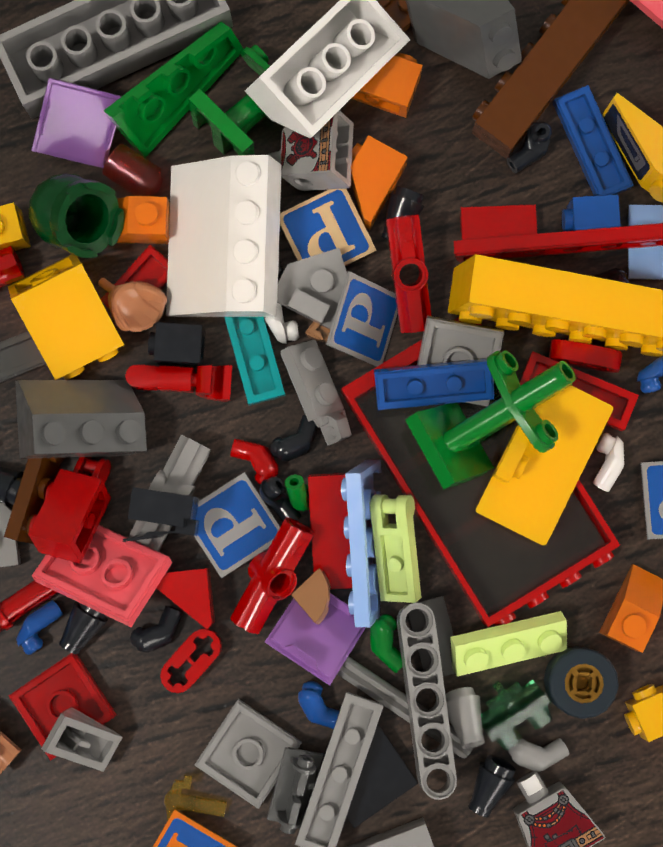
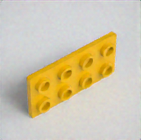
(534, 486)

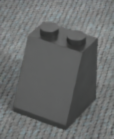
(468, 32)

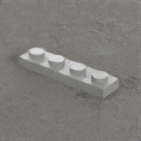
(339, 772)

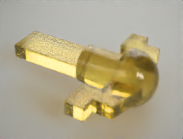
(176, 800)

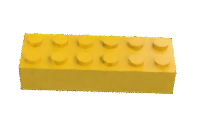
(558, 303)

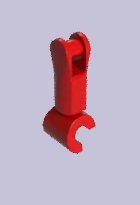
(210, 380)

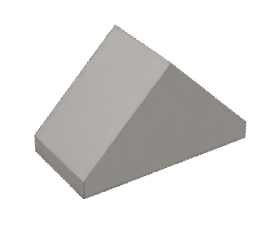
(82, 740)

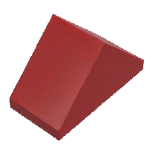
(192, 593)

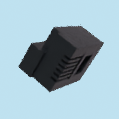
(164, 509)

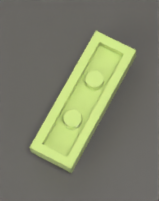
(508, 643)

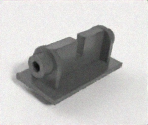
(294, 788)

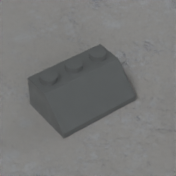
(78, 419)

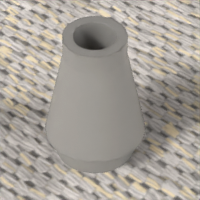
(465, 716)

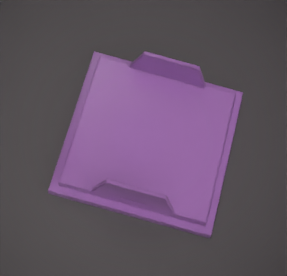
(75, 123)
(316, 647)

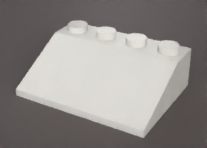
(224, 237)

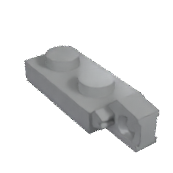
(316, 390)

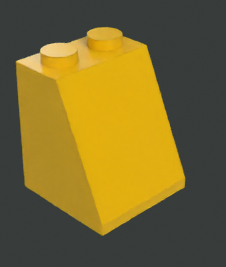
(65, 317)

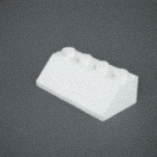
(327, 65)

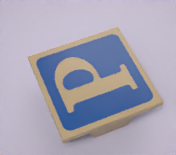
(327, 224)

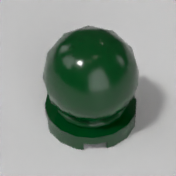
(76, 214)

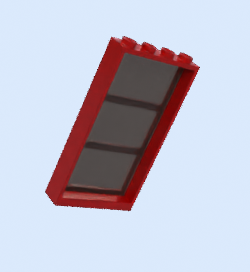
(488, 560)

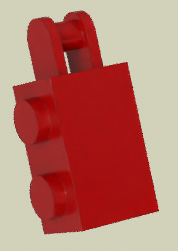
(72, 510)

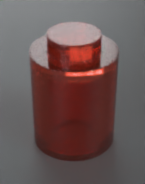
(132, 171)

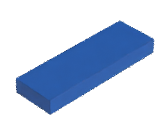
(592, 143)
(433, 384)

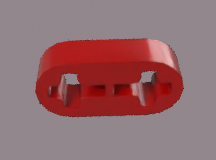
(586, 355)
(184, 654)

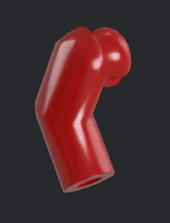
(258, 455)

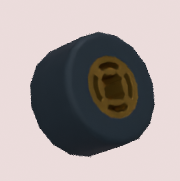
(572, 671)

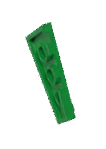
(162, 98)

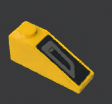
(639, 142)

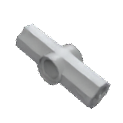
(176, 478)

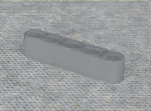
(437, 716)

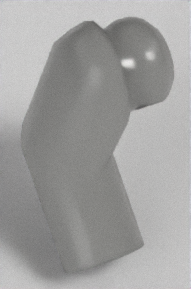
(536, 757)

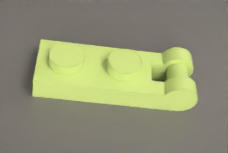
(395, 548)

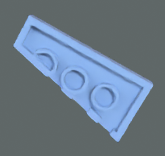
(358, 491)

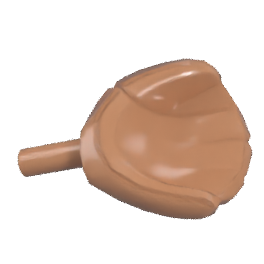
(134, 304)

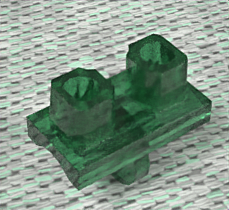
(513, 707)

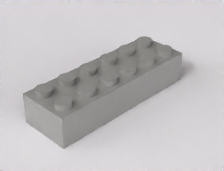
(101, 41)

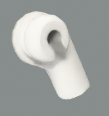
(282, 330)
(613, 462)

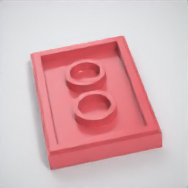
(112, 577)

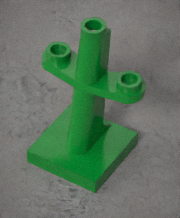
(231, 127)
(453, 441)

